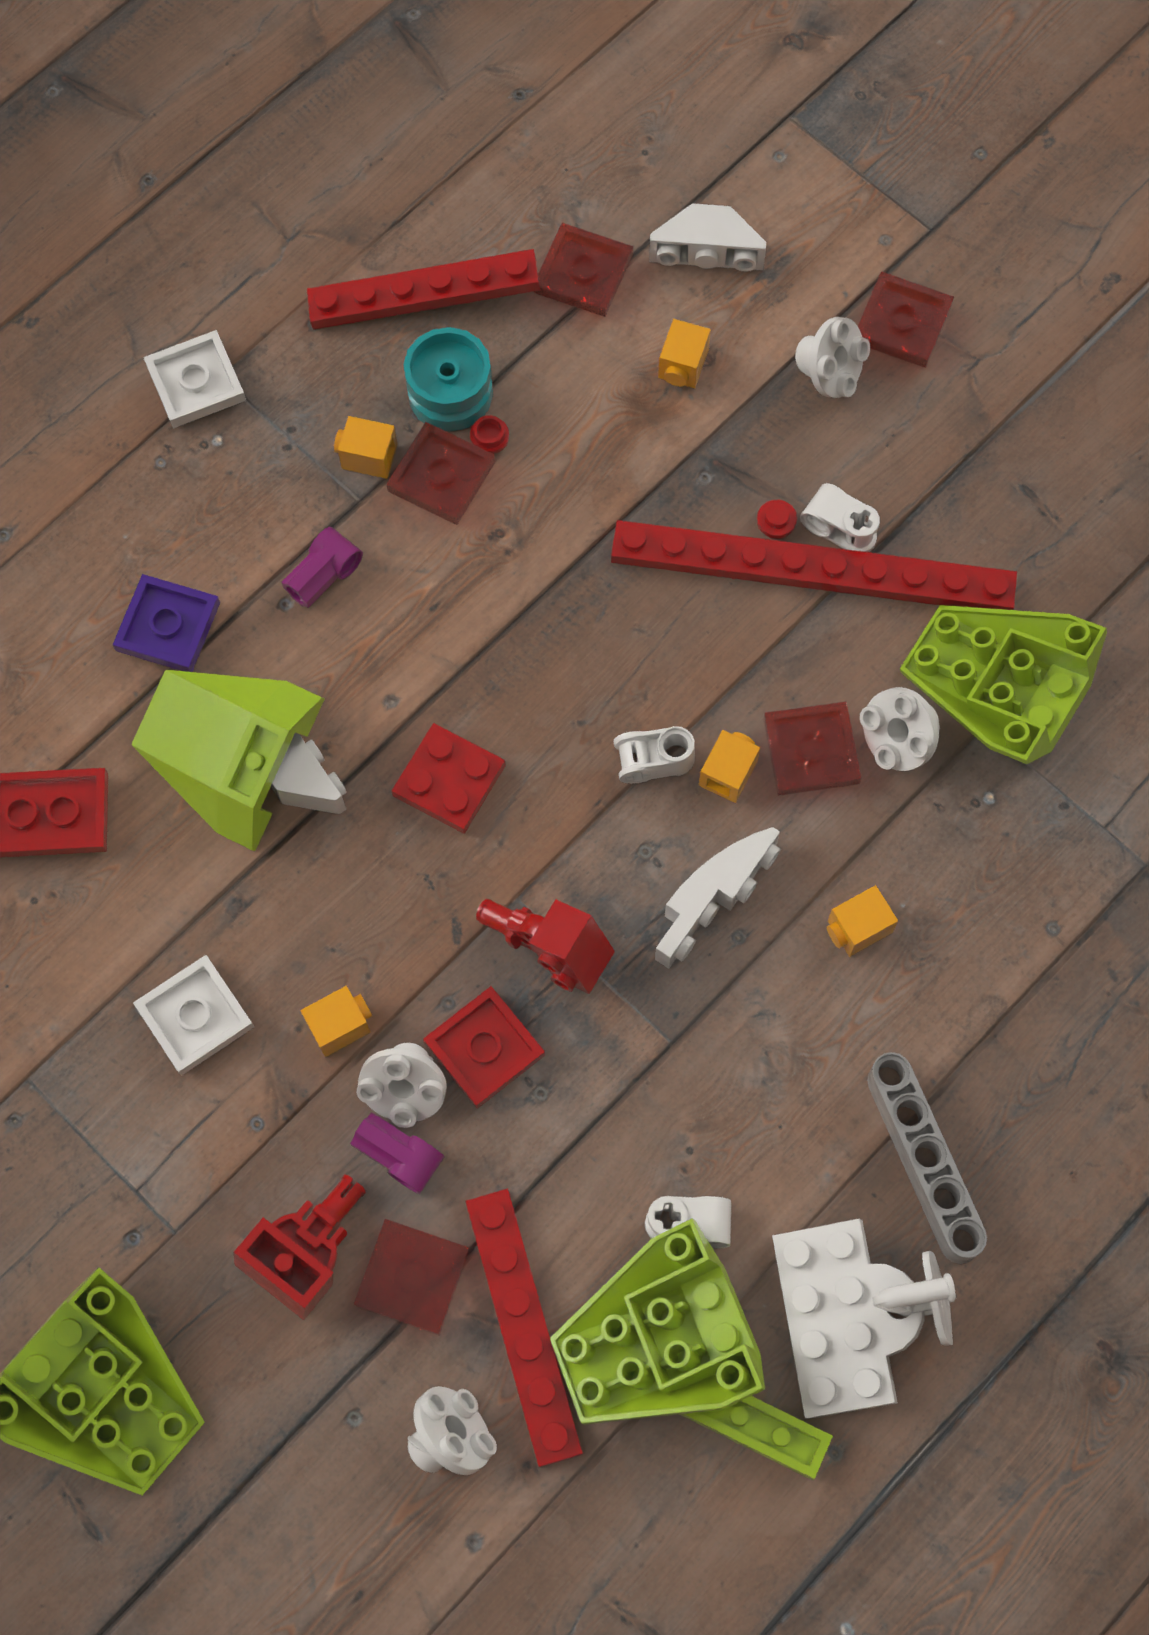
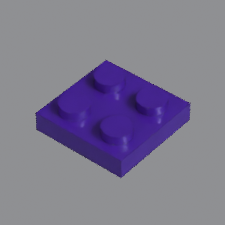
(166, 623)

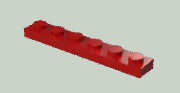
(423, 289)
(523, 1328)

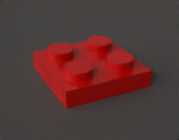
(448, 778)
(484, 1047)

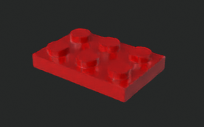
(53, 812)

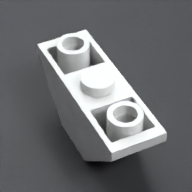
(709, 239)
(304, 782)

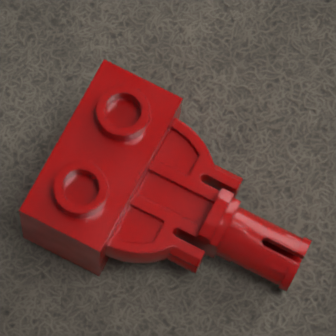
(564, 940)
(294, 1254)

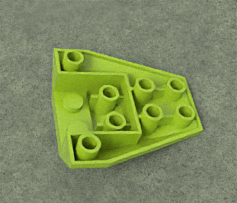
(1007, 673)
(224, 743)
(660, 1336)
(98, 1391)

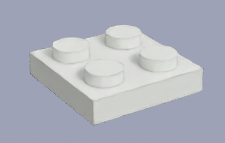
(194, 379)
(193, 1015)

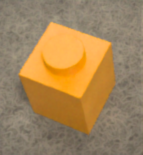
(684, 353)
(366, 446)
(729, 765)
(861, 921)
(337, 1020)

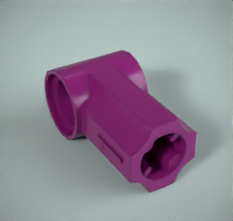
(329, 558)
(406, 1158)

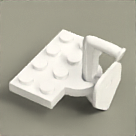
(843, 1317)

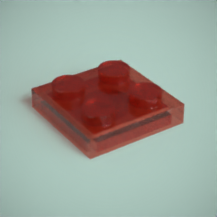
(584, 269)
(904, 318)
(441, 473)
(812, 748)
(412, 1277)

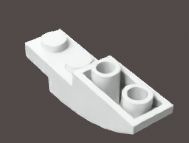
(721, 880)

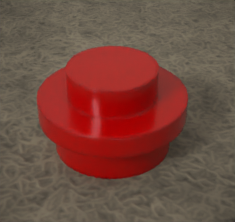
(490, 434)
(776, 519)

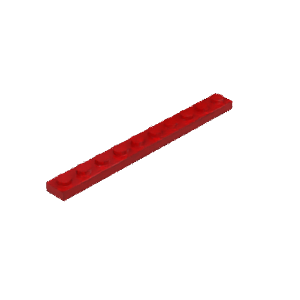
(812, 566)

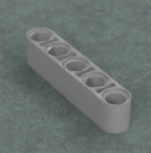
(926, 1179)

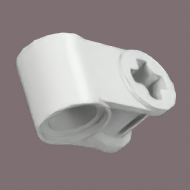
(840, 518)
(651, 754)
(709, 1212)

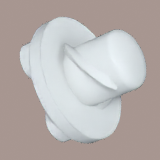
(834, 357)
(900, 729)
(402, 1084)
(450, 1433)

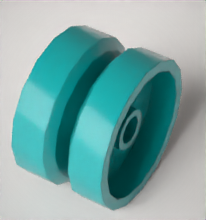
(448, 378)

